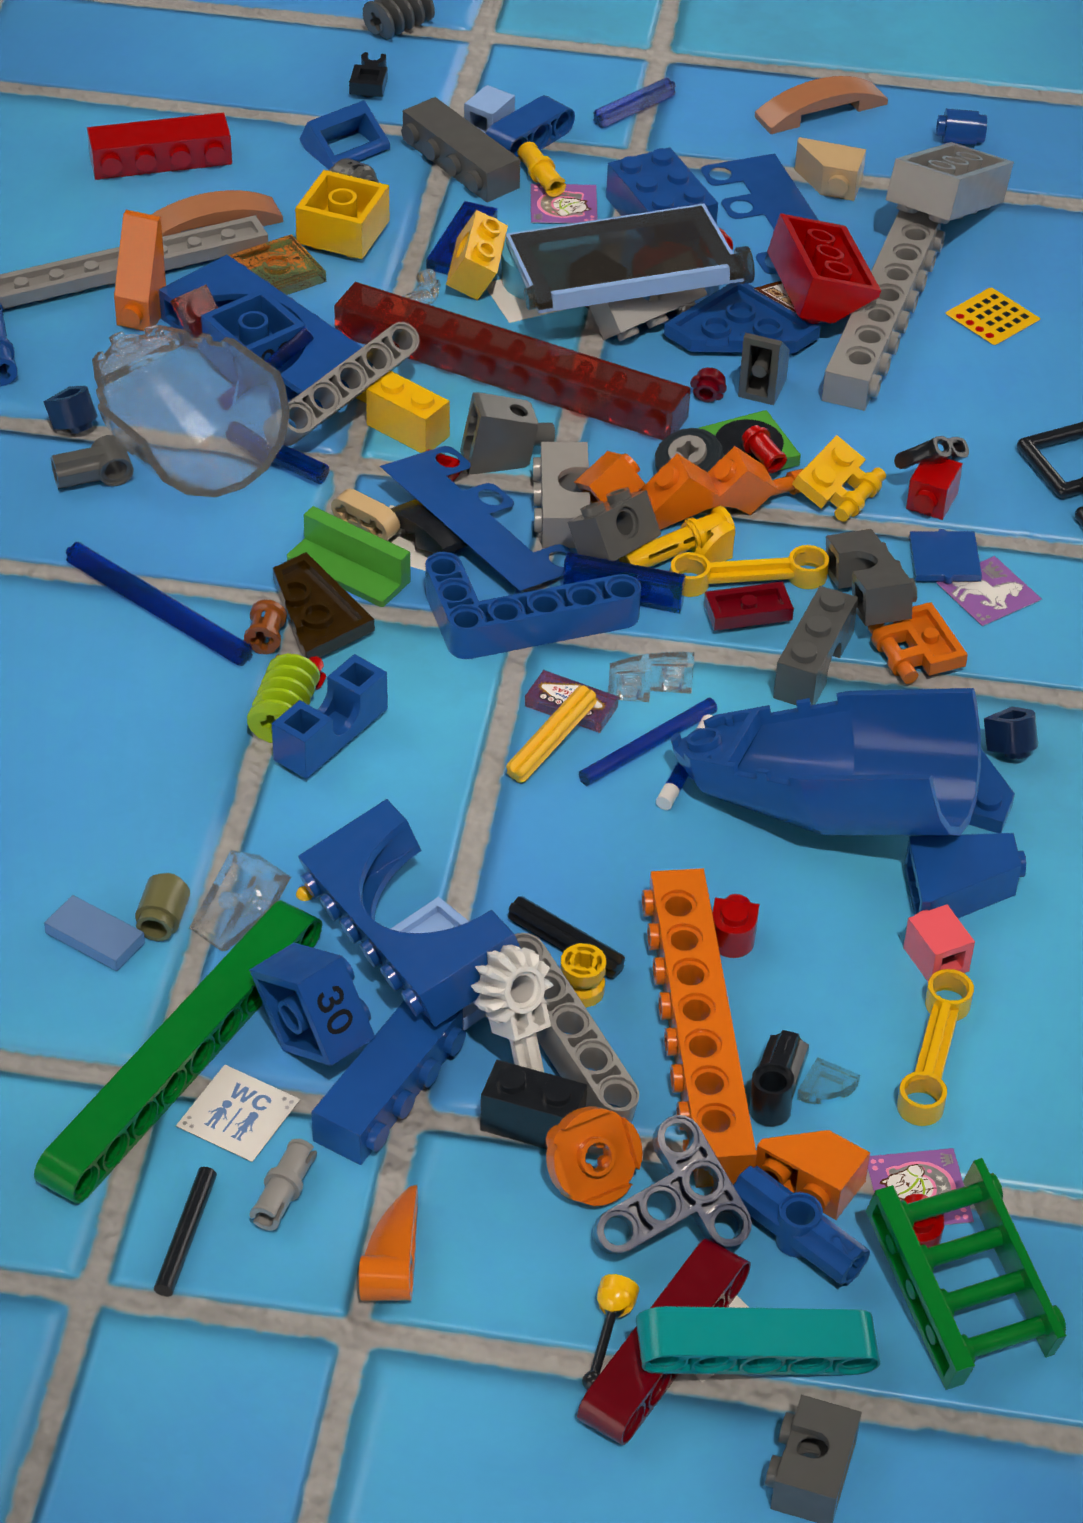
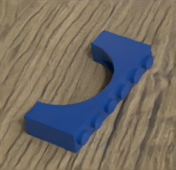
(231, 281)
(430, 967)

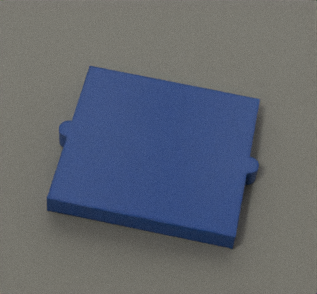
(945, 556)

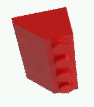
(821, 269)

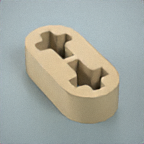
(366, 513)

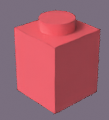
(938, 941)

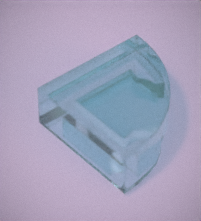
(827, 1082)

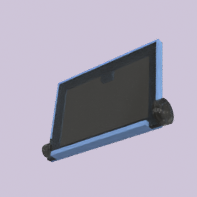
(626, 258)

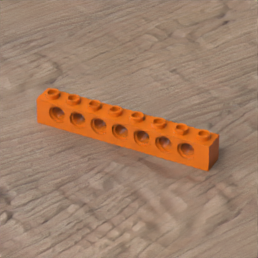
(698, 1018)

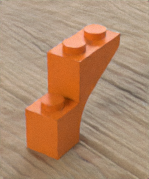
(685, 489)

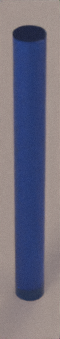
(647, 742)

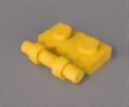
(829, 471)

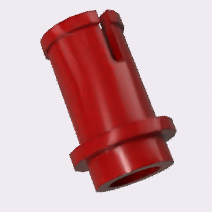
(758, 441)

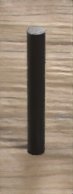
(185, 1232)

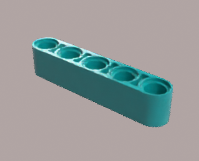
(757, 1341)

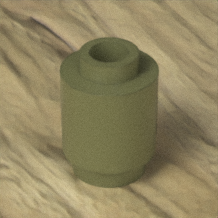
(162, 906)

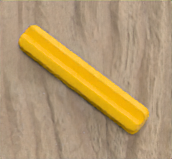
(551, 734)

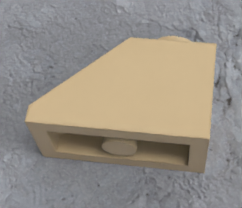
(830, 167)

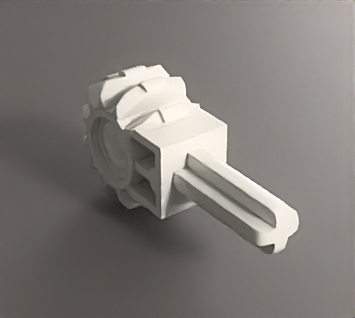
(519, 1010)

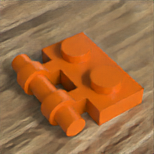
(929, 644)

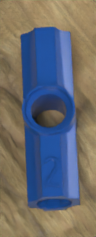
(800, 1225)

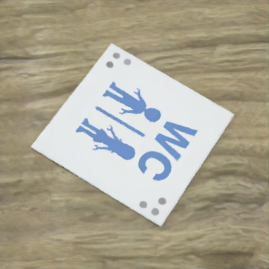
(238, 1113)

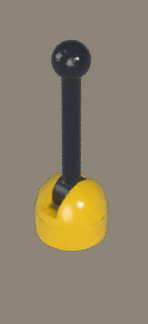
(616, 1299)

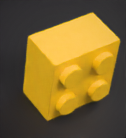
(342, 214)

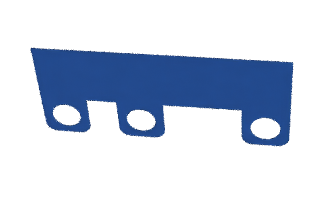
(770, 192)
(471, 517)

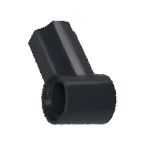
(777, 1078)

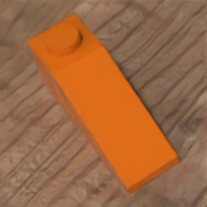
(139, 271)

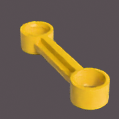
(753, 570)
(935, 1047)

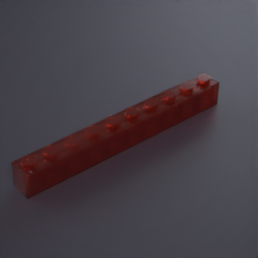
(519, 362)

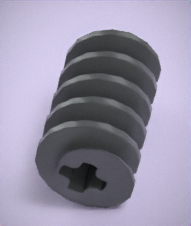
(395, 16)

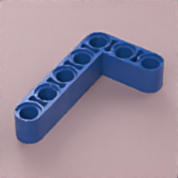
(527, 618)

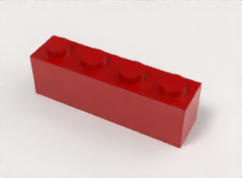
(159, 145)

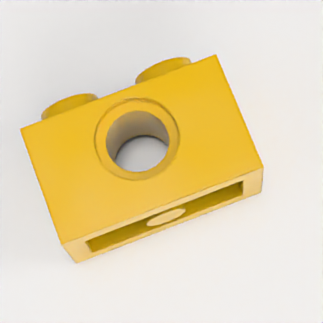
(477, 255)

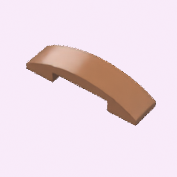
(785, 109)
(217, 208)

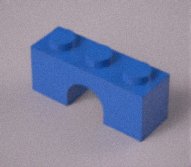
(310, 737)

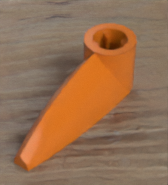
(389, 1260)

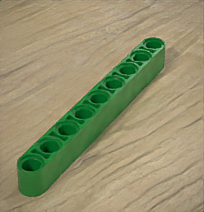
(169, 1059)

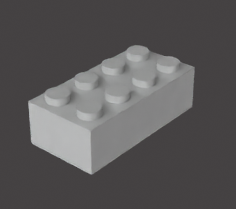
(948, 182)

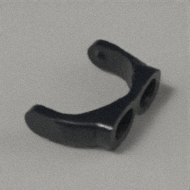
(954, 449)

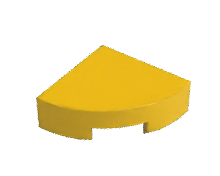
(720, 545)

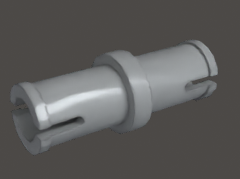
(283, 1184)

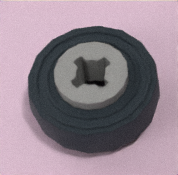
(694, 445)

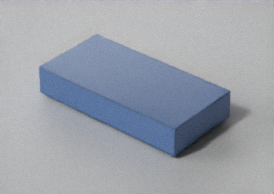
(94, 932)

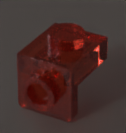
(190, 308)

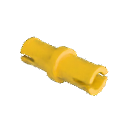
(541, 169)

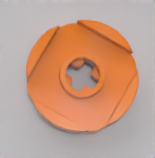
(567, 1150)

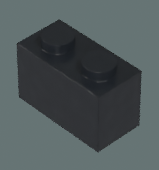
(527, 1102)

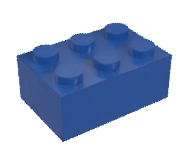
(655, 183)

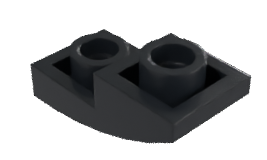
(428, 529)

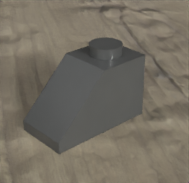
(763, 368)

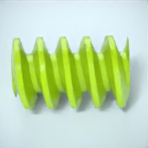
(284, 683)

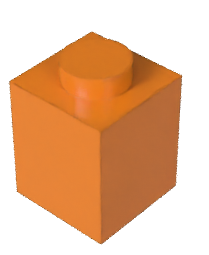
(609, 474)

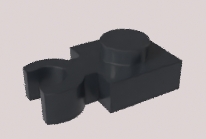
(369, 77)

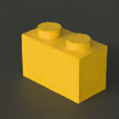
(407, 412)

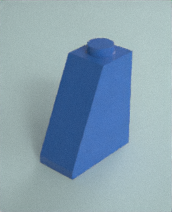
(962, 871)

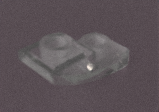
(663, 672)

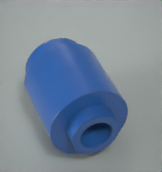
(961, 126)

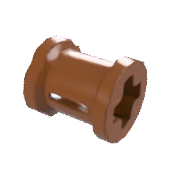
(265, 626)

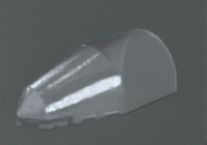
(192, 408)

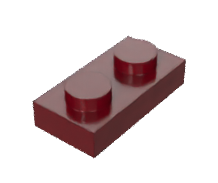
(748, 606)

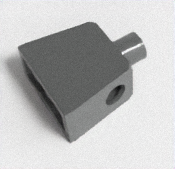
(501, 433)

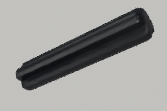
(560, 932)

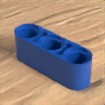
(538, 122)

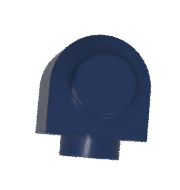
(71, 409)
(1012, 732)

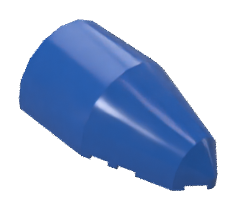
(849, 764)

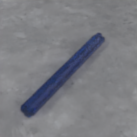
(159, 604)

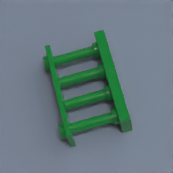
(935, 1307)

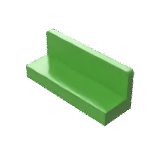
(354, 557)

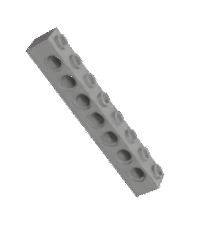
(874, 329)

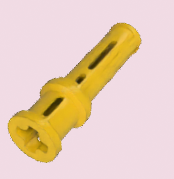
(690, 536)

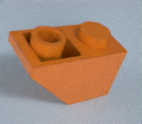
(816, 1165)

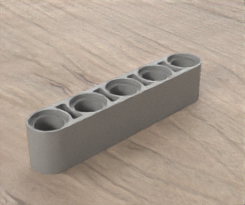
(356, 373)
(585, 1046)

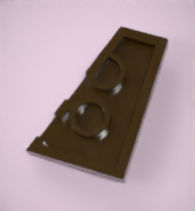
(318, 607)

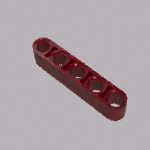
(623, 1390)

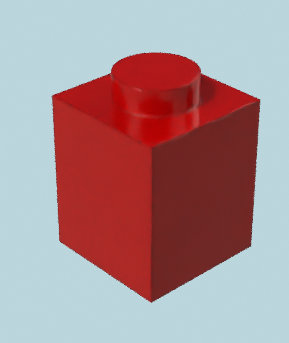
(934, 487)

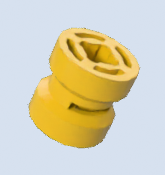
(585, 971)

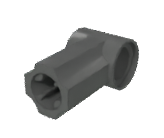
(103, 462)

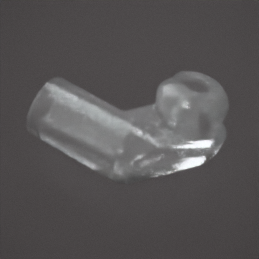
(428, 287)

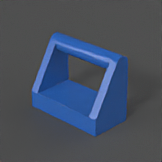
(339, 123)

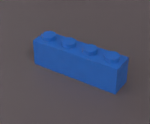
(384, 1082)

